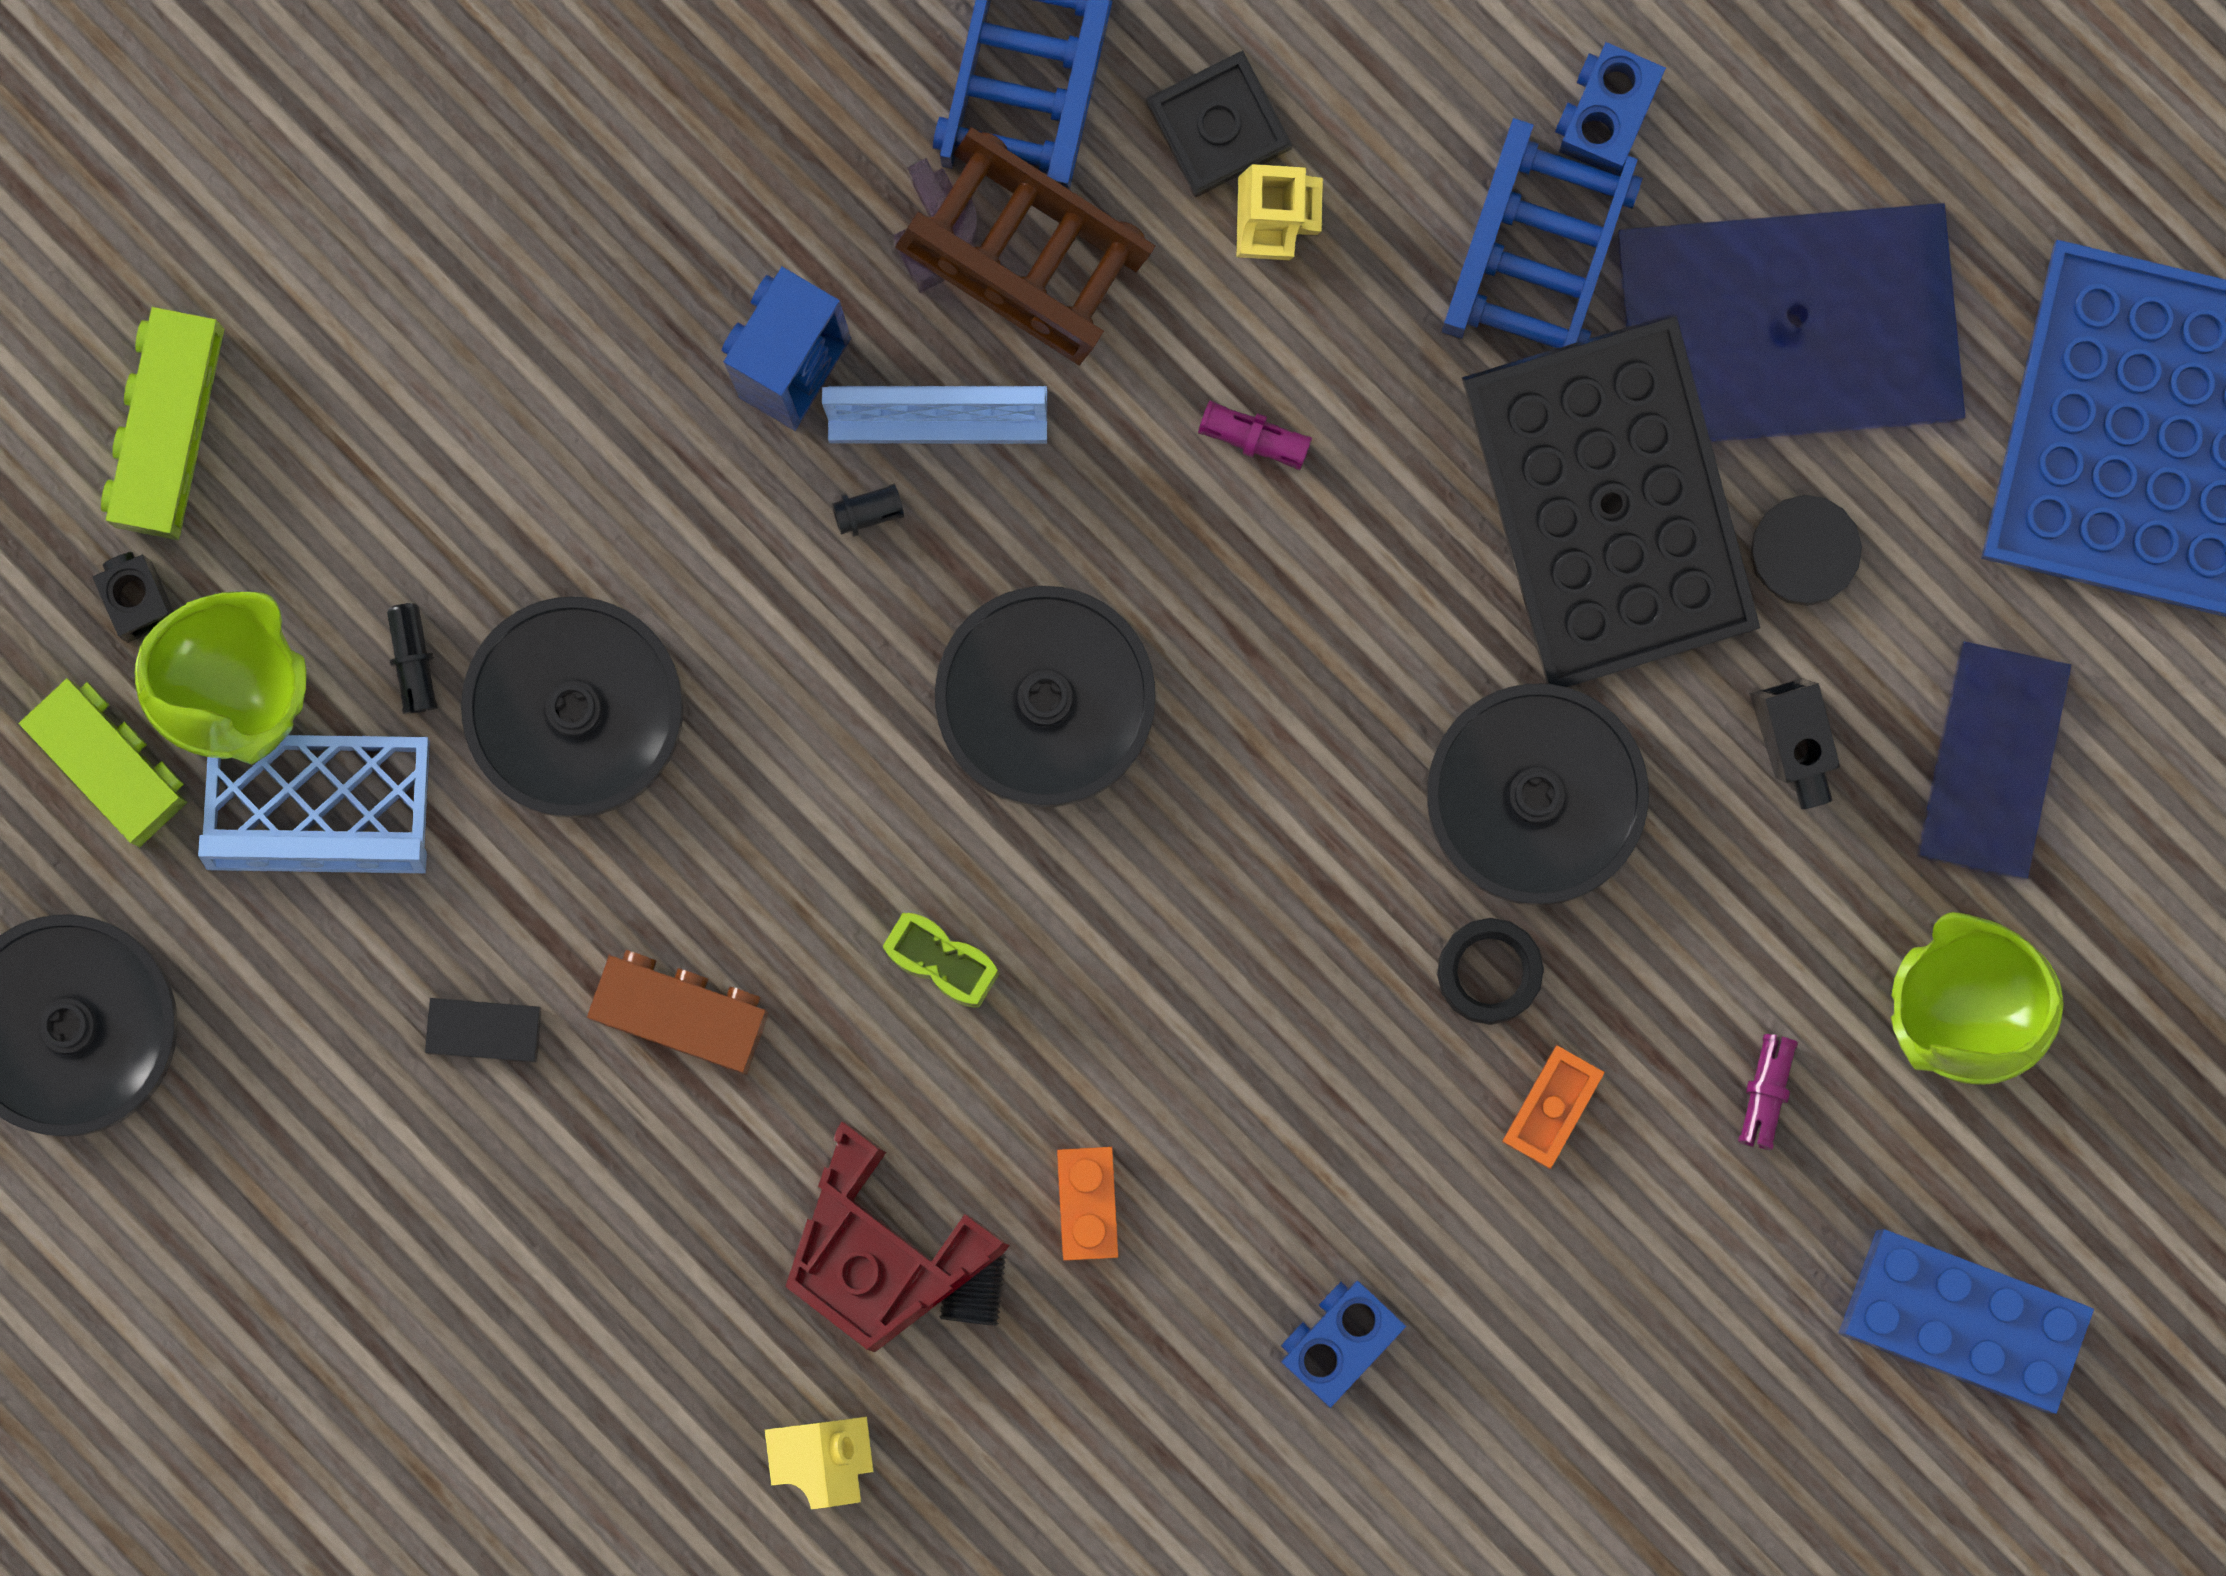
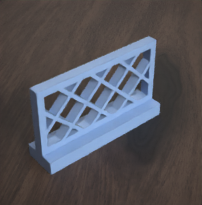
(936, 414)
(325, 849)

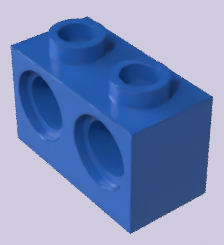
(1619, 112)
(1351, 1352)

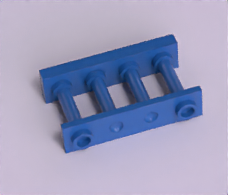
(1065, 105)
(1505, 207)

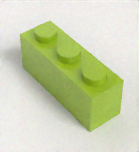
(105, 760)

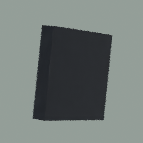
(1218, 123)

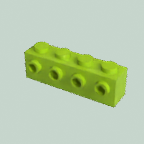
(163, 423)

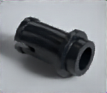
(867, 509)

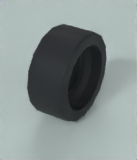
(1513, 936)

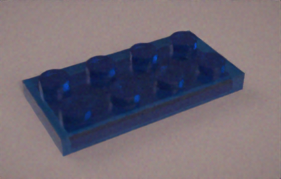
(1994, 760)

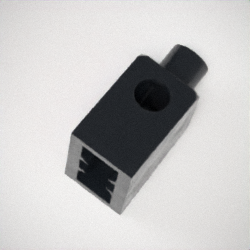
(1785, 718)

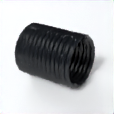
(978, 1298)

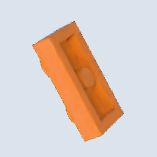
(1553, 1107)
(1087, 1203)

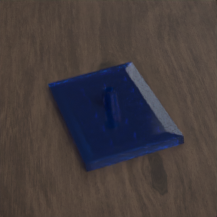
(1870, 303)

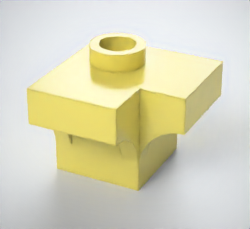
(1274, 208)
(821, 1459)

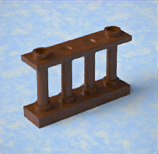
(979, 270)

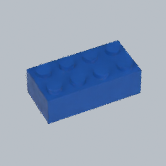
(786, 347)
(1966, 1321)

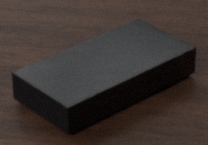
(483, 1030)

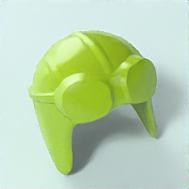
(221, 677)
(1975, 1002)

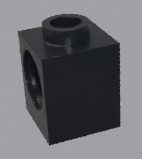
(137, 620)

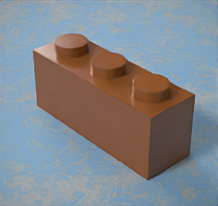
(679, 1011)

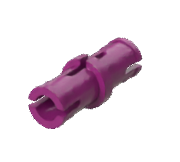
(1254, 435)
(1768, 1092)

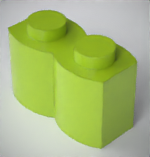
(927, 953)

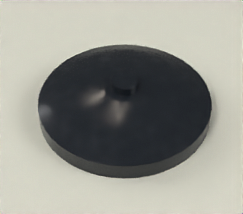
(1045, 696)
(572, 707)
(1537, 794)
(80, 1025)

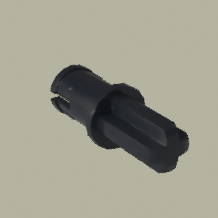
(411, 658)

